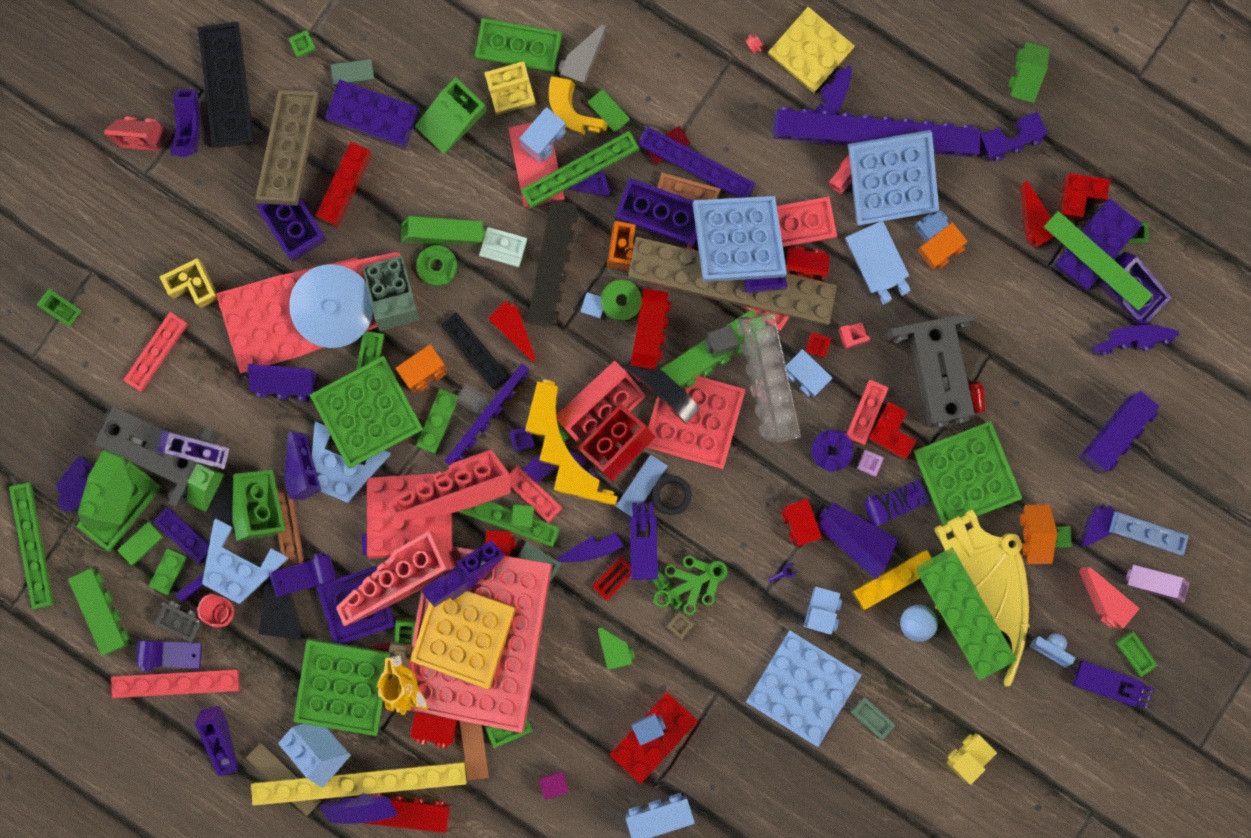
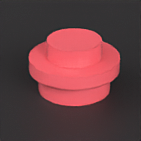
(754, 43)

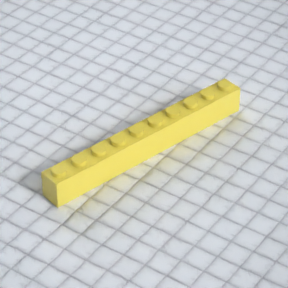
(360, 782)

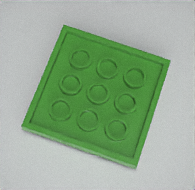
(366, 412)
(967, 473)
(340, 687)

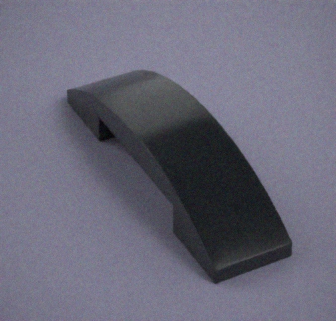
(666, 389)

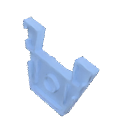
(333, 472)
(232, 574)

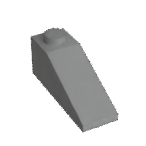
(581, 59)

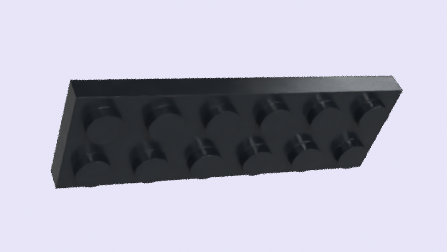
(226, 85)

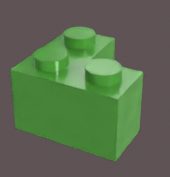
(1031, 69)

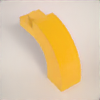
(560, 100)

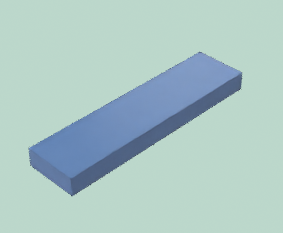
(1149, 533)

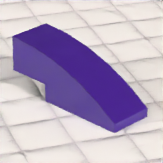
(592, 550)

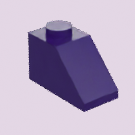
(1097, 525)

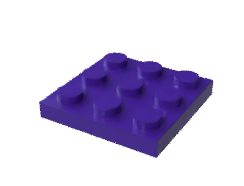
(334, 592)

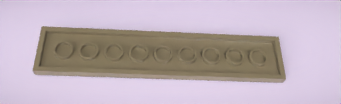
(682, 271)

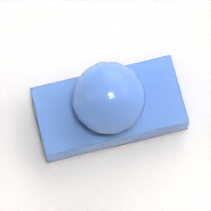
(1053, 649)

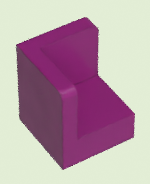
(553, 785)

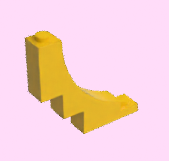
(571, 476)

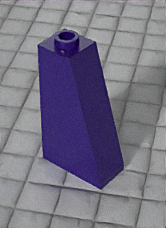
(858, 538)

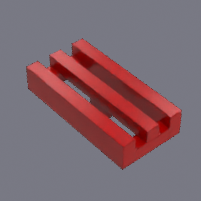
(606, 574)

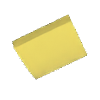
(510, 88)

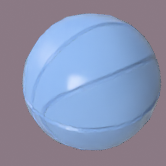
(918, 623)

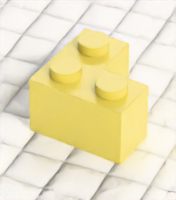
(190, 278)
(971, 758)

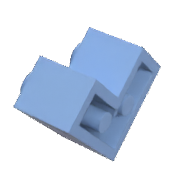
(541, 134)
(822, 611)

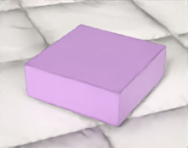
(870, 463)

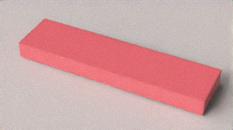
(155, 352)

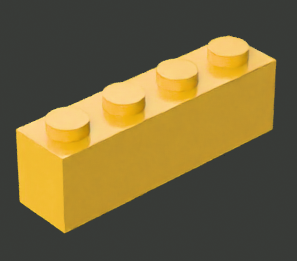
(890, 581)

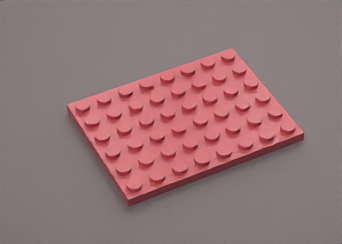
(506, 703)

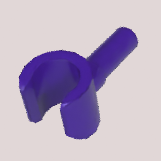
(785, 572)

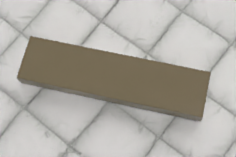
(274, 770)

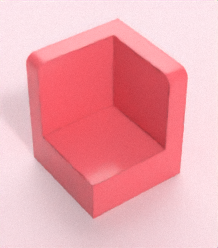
(853, 335)

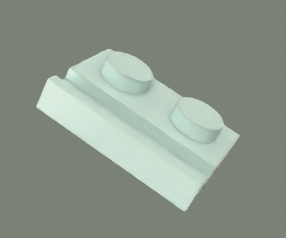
(503, 247)

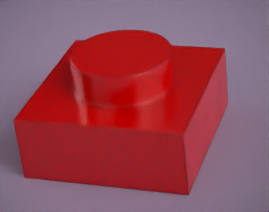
(817, 345)

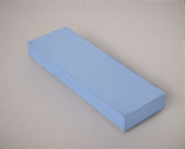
(642, 484)

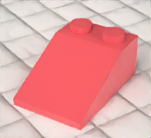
(136, 134)
(1108, 601)

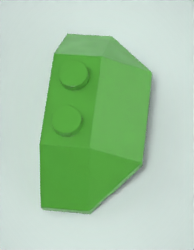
(106, 493)

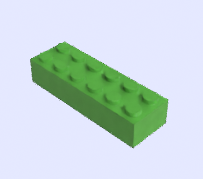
(965, 613)

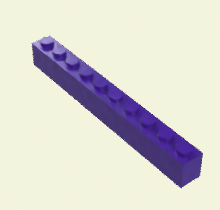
(848, 129)

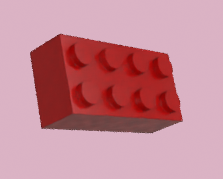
(643, 759)

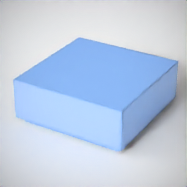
(592, 306)

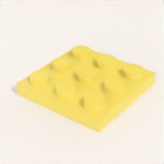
(811, 50)

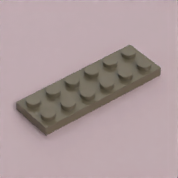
(287, 147)

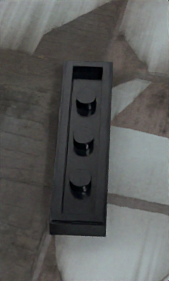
(474, 350)

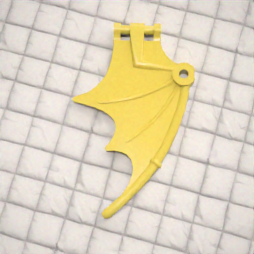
(997, 575)

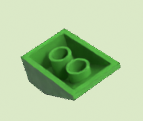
(256, 506)

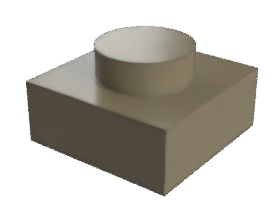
(401, 649)

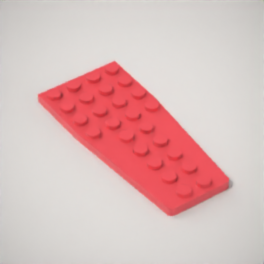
(261, 320)

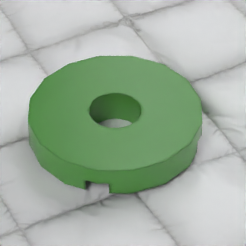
(440, 277)
(632, 297)

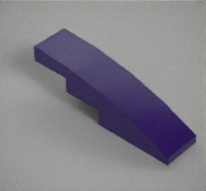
(360, 810)

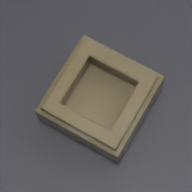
(680, 625)

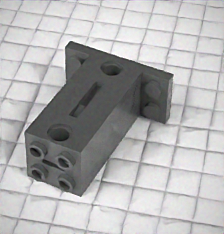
(939, 367)
(139, 444)

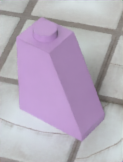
(1158, 583)

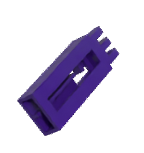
(643, 549)
(1107, 683)

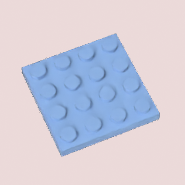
(893, 177)
(739, 238)
(803, 688)

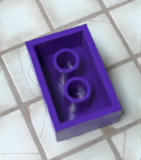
(293, 227)

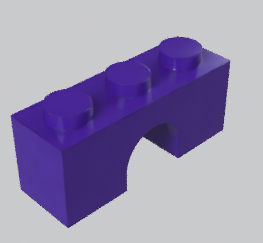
(996, 145)

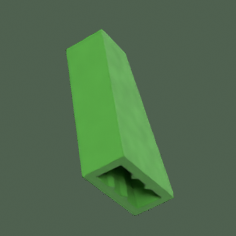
(441, 231)

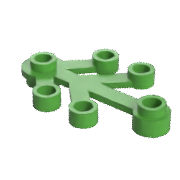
(694, 583)

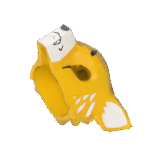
(401, 689)

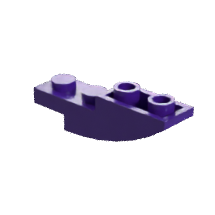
(835, 93)
(1142, 337)
(465, 575)

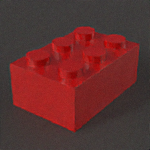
(616, 442)

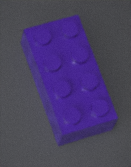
(372, 114)
(658, 213)
(1109, 230)
(1119, 432)

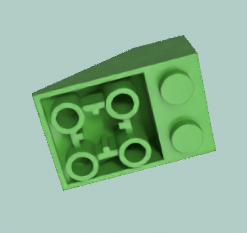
(451, 115)

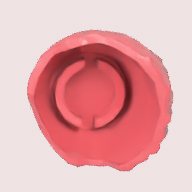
(215, 611)

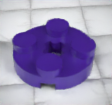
(830, 461)

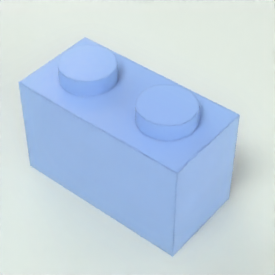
(807, 374)

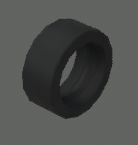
(687, 495)

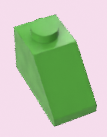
(203, 485)
(615, 650)

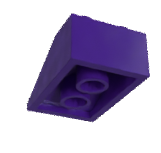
(1140, 272)

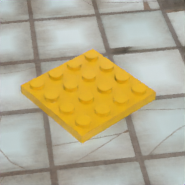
(464, 637)

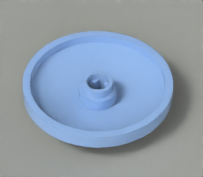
(331, 306)

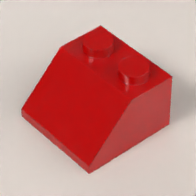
(806, 263)

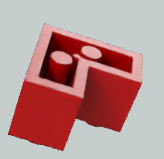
(1081, 189)
(886, 433)

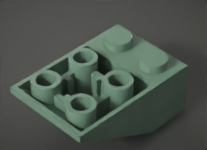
(390, 293)

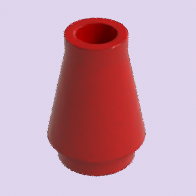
(977, 396)

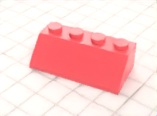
(598, 401)

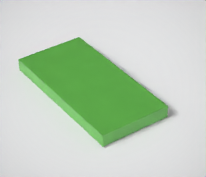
(516, 43)
(143, 493)

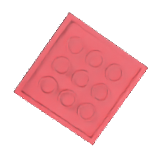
(708, 432)
(388, 534)

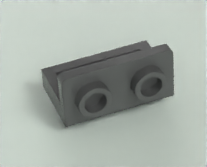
(178, 621)

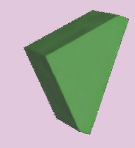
(59, 307)

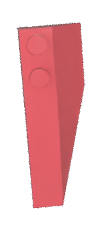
(456, 489)
(398, 577)

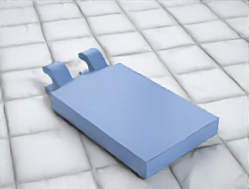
(878, 261)

